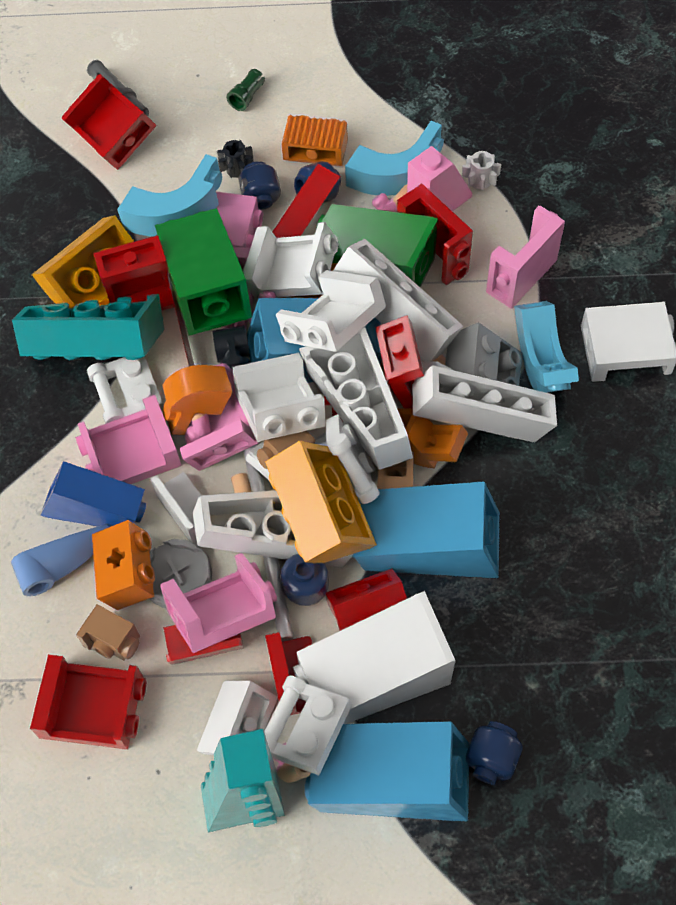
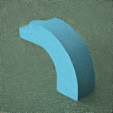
(388, 173)
(145, 209)
(541, 348)

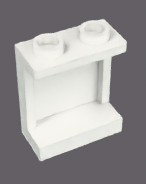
(289, 263)
(338, 315)
(628, 338)
(277, 397)

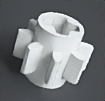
(481, 170)

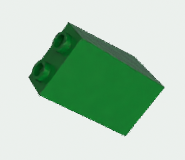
(400, 237)
(204, 271)

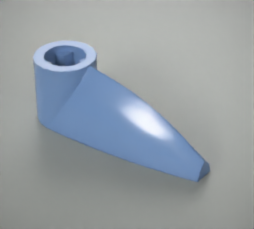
(49, 562)

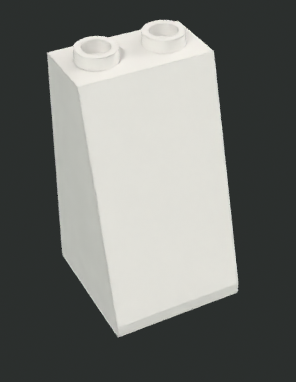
(381, 658)

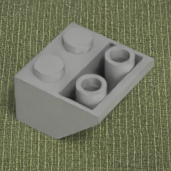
(484, 355)

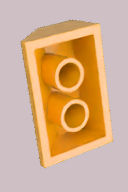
(73, 272)
(319, 503)

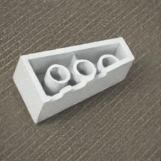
(361, 397)

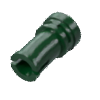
(243, 93)

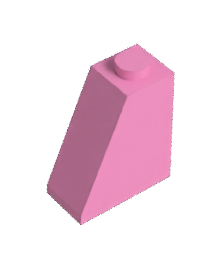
(439, 177)

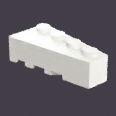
(247, 525)

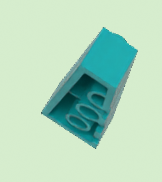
(90, 329)
(242, 784)

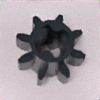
(234, 157)

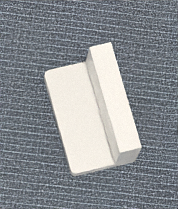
(179, 499)
(238, 710)

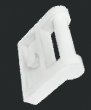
(135, 383)
(342, 442)
(315, 728)

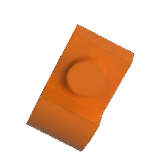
(192, 391)
(430, 441)

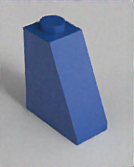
(92, 498)

